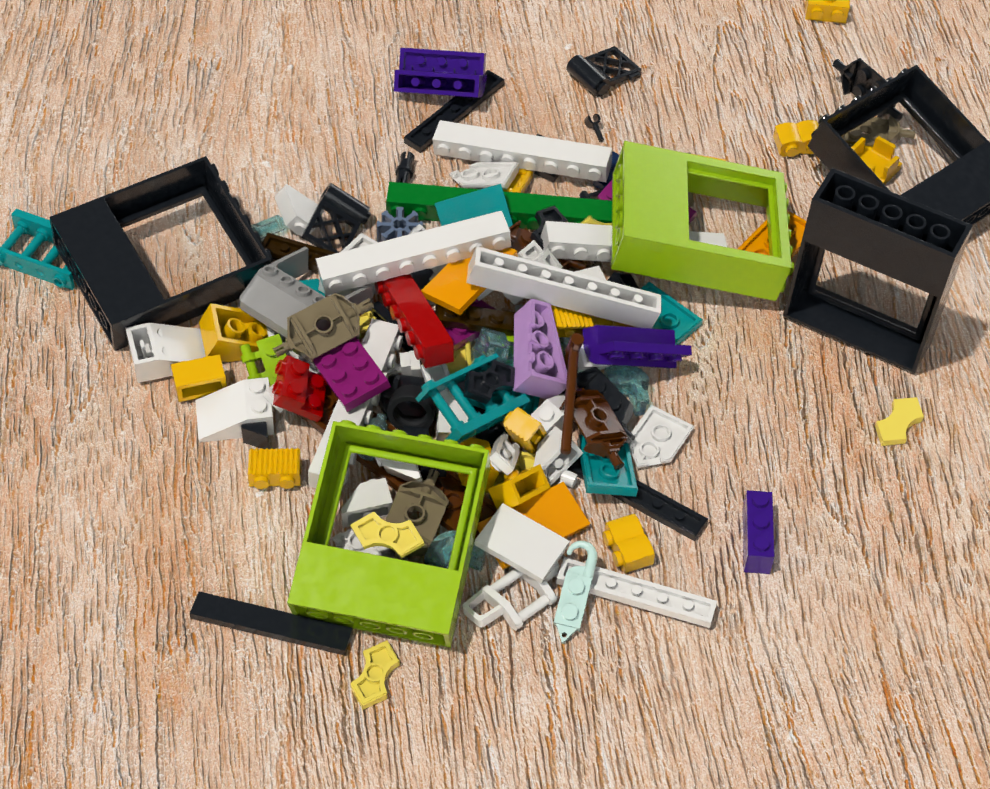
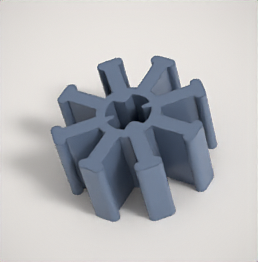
(396, 227)

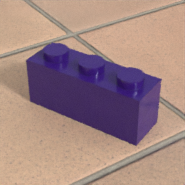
(758, 532)

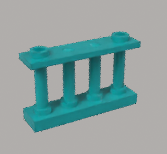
(41, 230)
(477, 422)

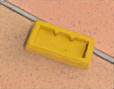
(520, 182)

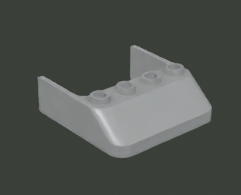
(277, 294)

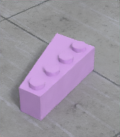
(538, 352)

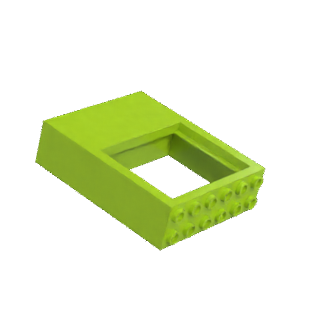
(653, 221)
(377, 590)

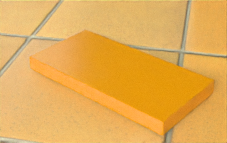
(759, 242)
(450, 286)
(552, 509)

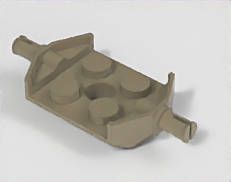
(885, 128)
(308, 340)
(423, 498)

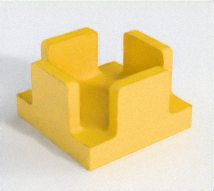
(879, 157)

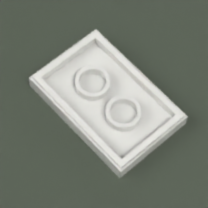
(522, 543)

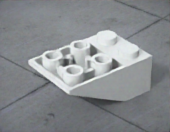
(159, 346)

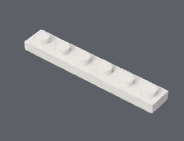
(646, 595)

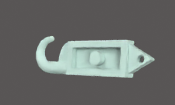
(575, 592)

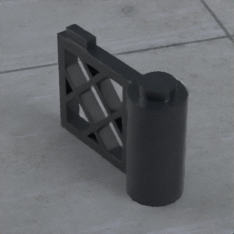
(593, 75)
(340, 206)

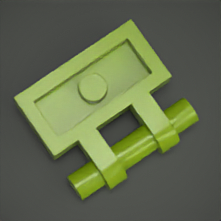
(266, 354)

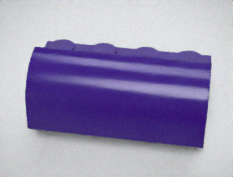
(441, 72)
(633, 346)

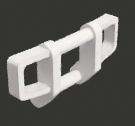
(503, 606)

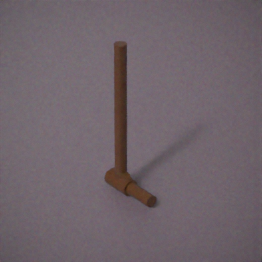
(571, 362)

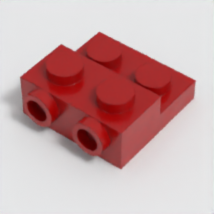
(299, 389)

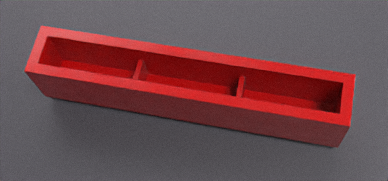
(416, 320)

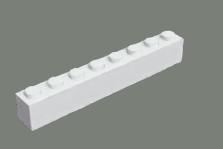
(528, 150)
(594, 241)
(412, 252)
(563, 288)
(381, 343)

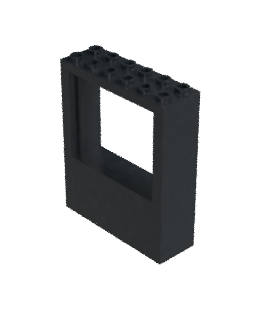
(957, 189)
(888, 237)
(113, 274)

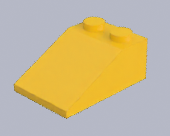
(227, 329)

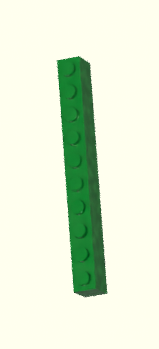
(521, 205)

